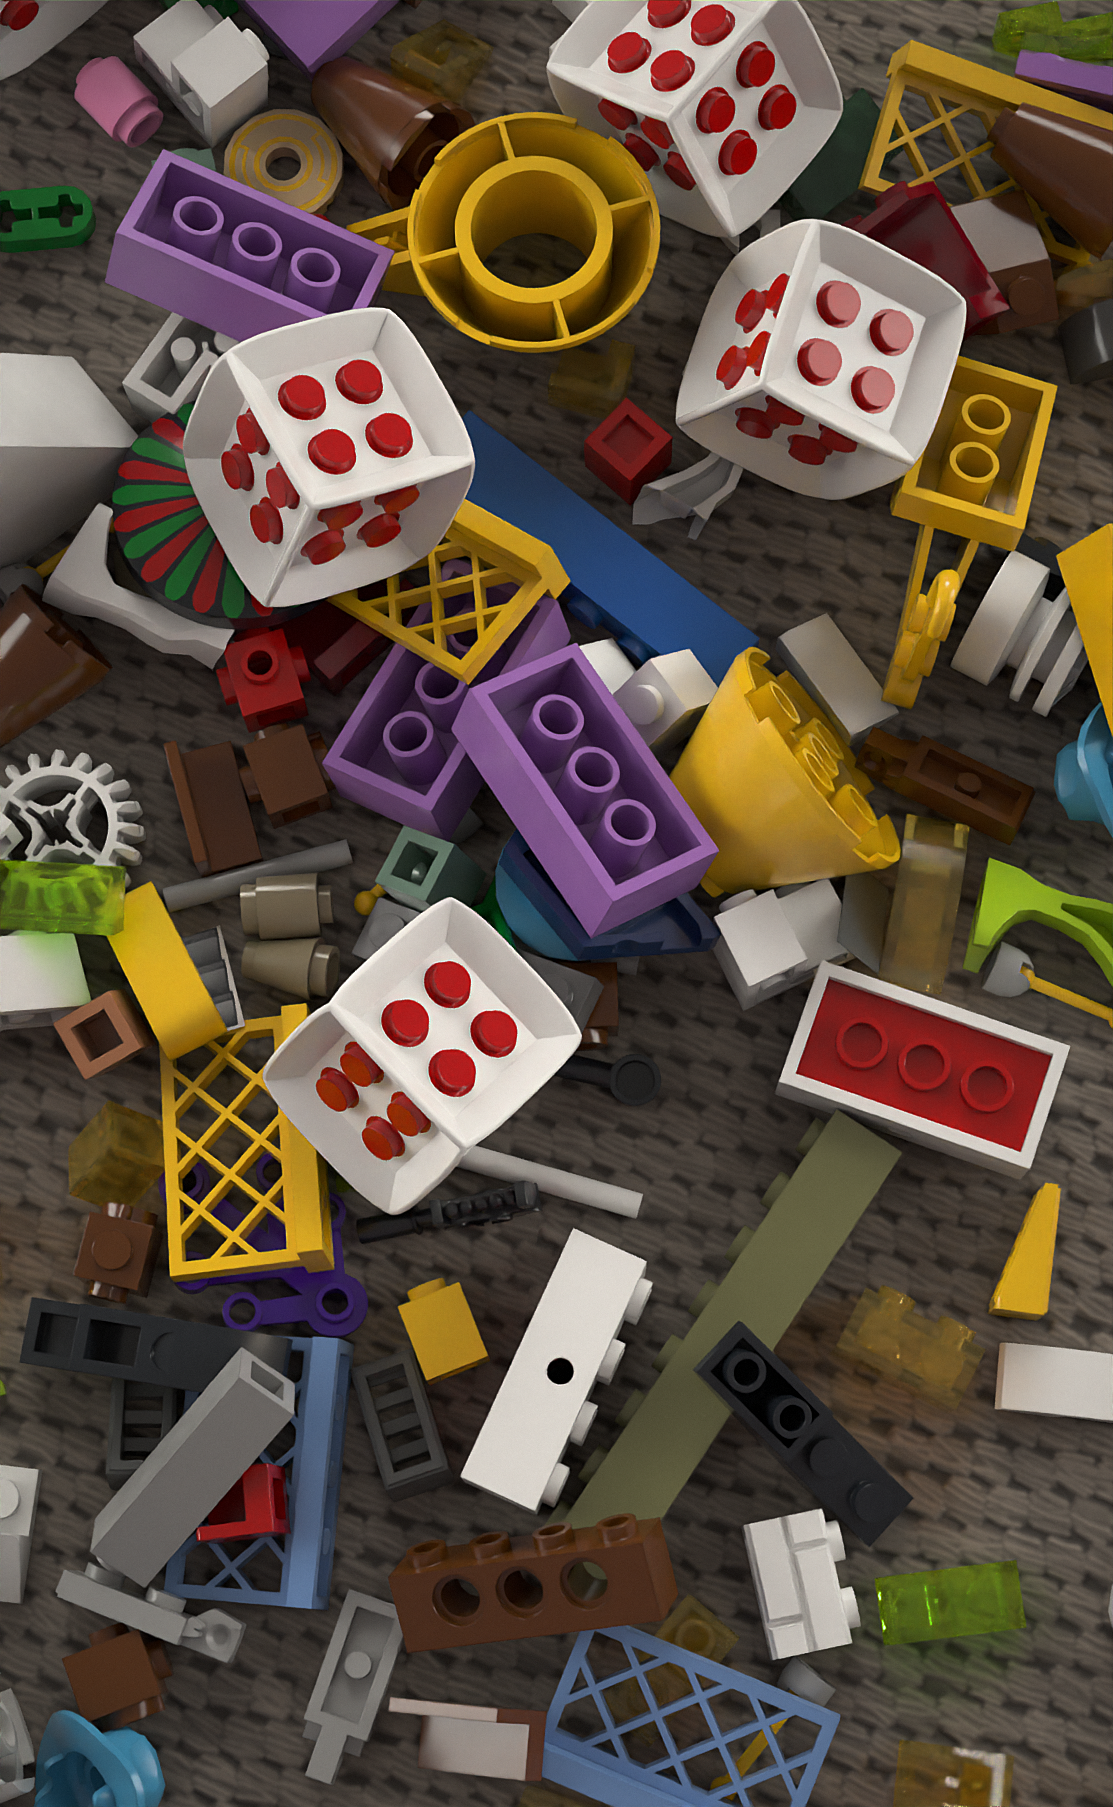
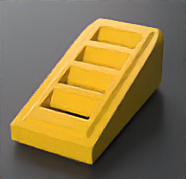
(1028, 1270)

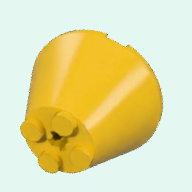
(777, 787)

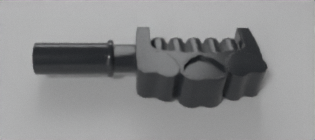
(453, 1214)

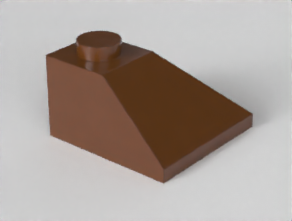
(1014, 256)

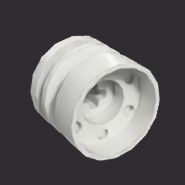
(1024, 632)

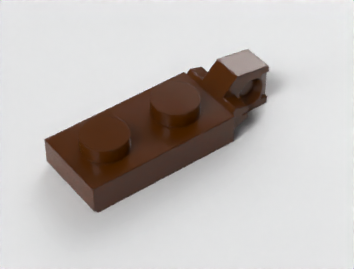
(947, 782)

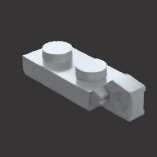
(157, 1613)
(351, 1683)

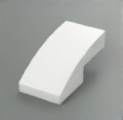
(1055, 1382)

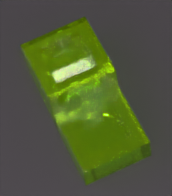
(1043, 30)
(950, 1602)

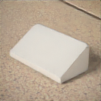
(835, 678)

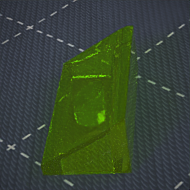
(62, 897)

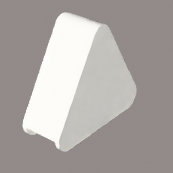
(55, 450)

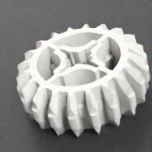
(74, 811)

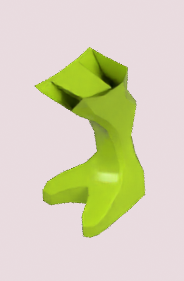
(1013, 897)

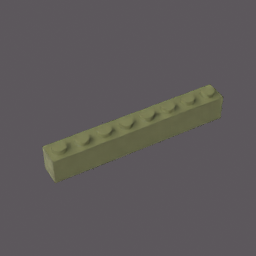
(764, 1290)

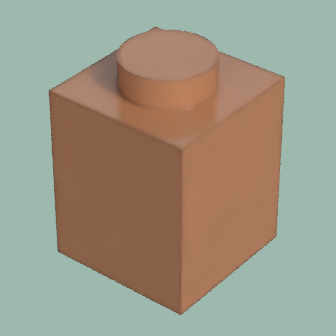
(104, 1033)

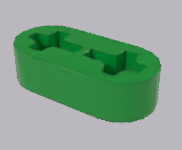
(38, 218)

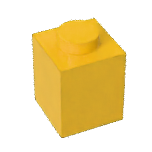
(442, 1330)

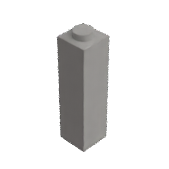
(192, 1468)

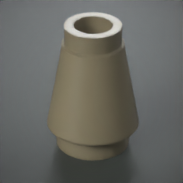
(293, 965)

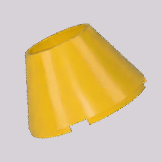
(525, 179)

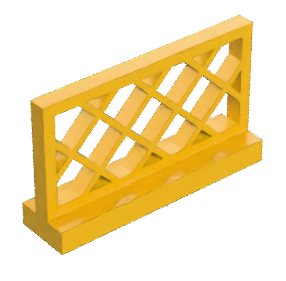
(969, 89)
(489, 543)
(303, 1168)

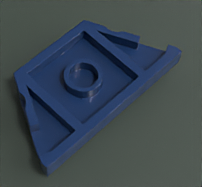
(666, 929)

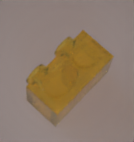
(909, 1350)

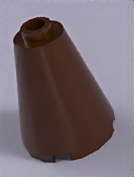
(386, 124)
(1062, 168)
(41, 662)

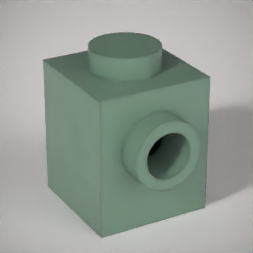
(428, 870)

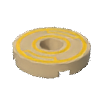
(288, 135)

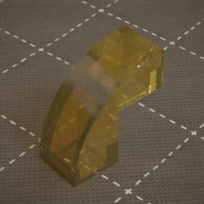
(924, 904)

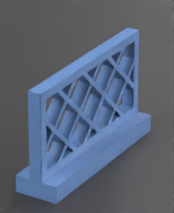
(312, 1491)
(629, 1783)

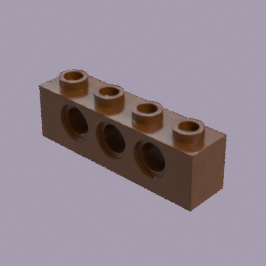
(442, 1615)

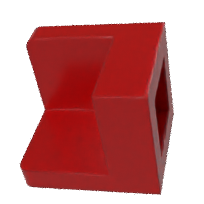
(628, 451)
(251, 1508)

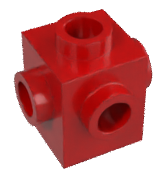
(264, 678)

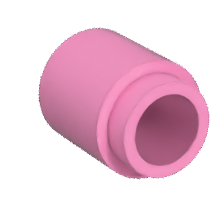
(118, 101)

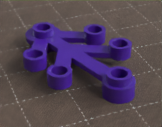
(311, 1286)

